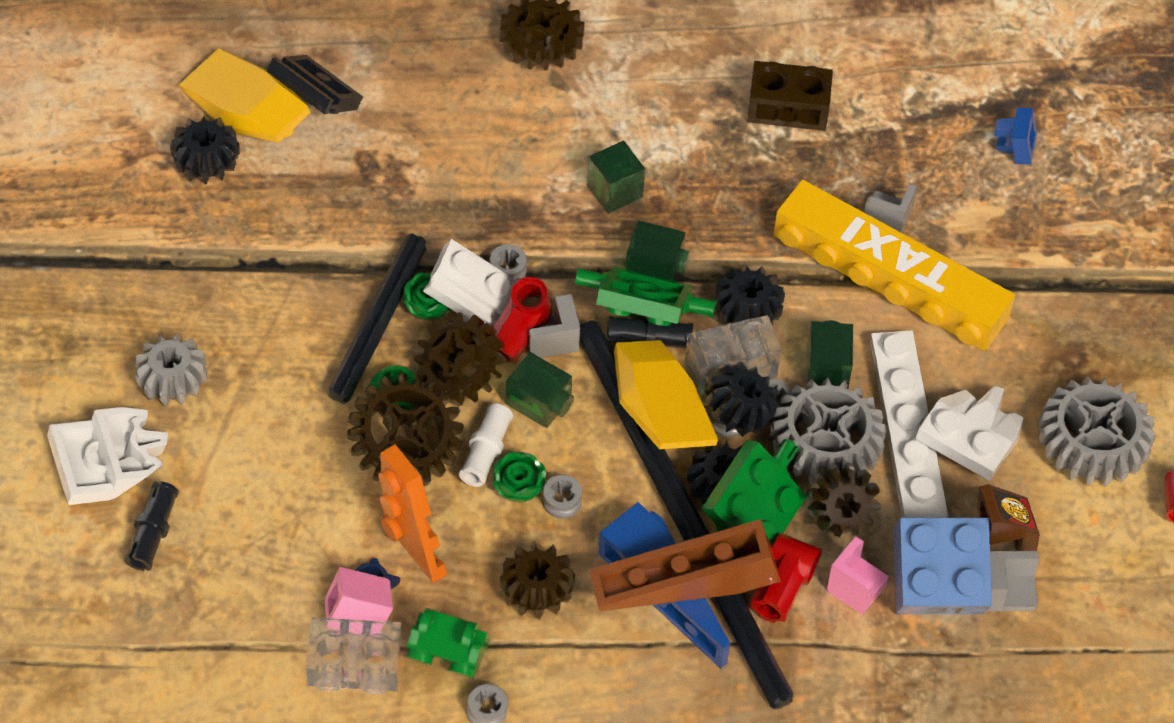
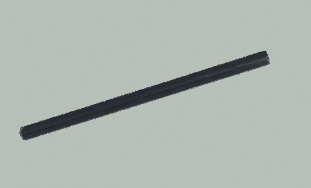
(688, 523)

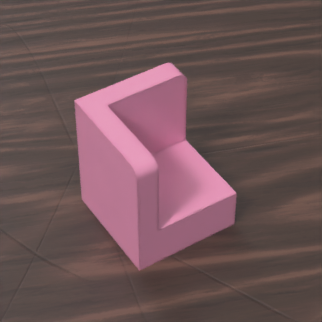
(855, 579)
(358, 596)

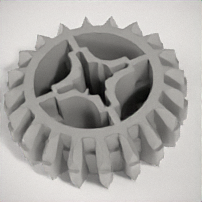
(829, 418)
(1099, 443)

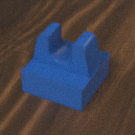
(1017, 135)

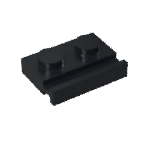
(315, 84)

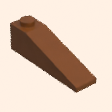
(690, 570)

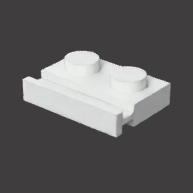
(469, 284)

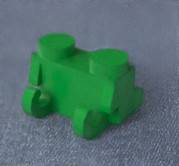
(448, 640)

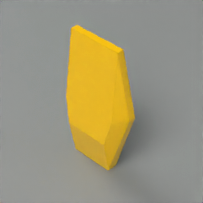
(245, 97)
(661, 396)

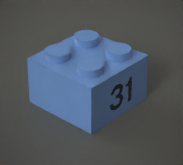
(942, 566)

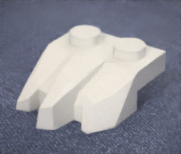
(972, 430)
(105, 454)

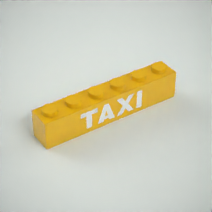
(893, 265)

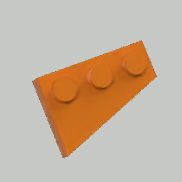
(406, 512)

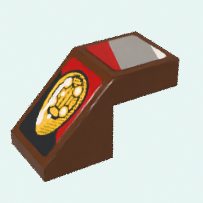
(1008, 518)

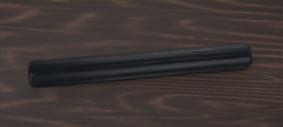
(377, 319)

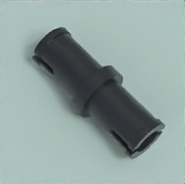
(642, 330)
(151, 526)

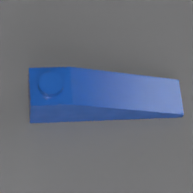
(645, 531)

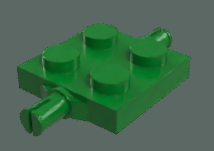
(643, 294)
(757, 489)

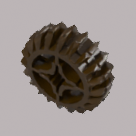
(394, 416)

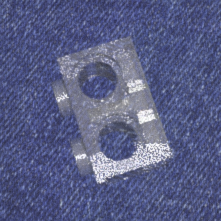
(745, 341)
(355, 643)

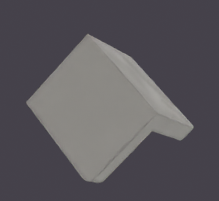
(892, 210)
(559, 333)
(1013, 580)

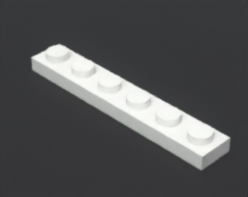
(904, 412)

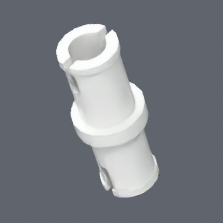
(486, 445)

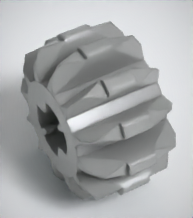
(171, 369)

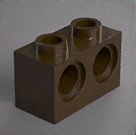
(790, 95)

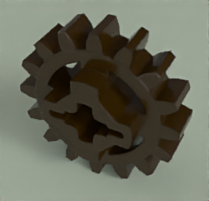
(541, 32)
(459, 358)

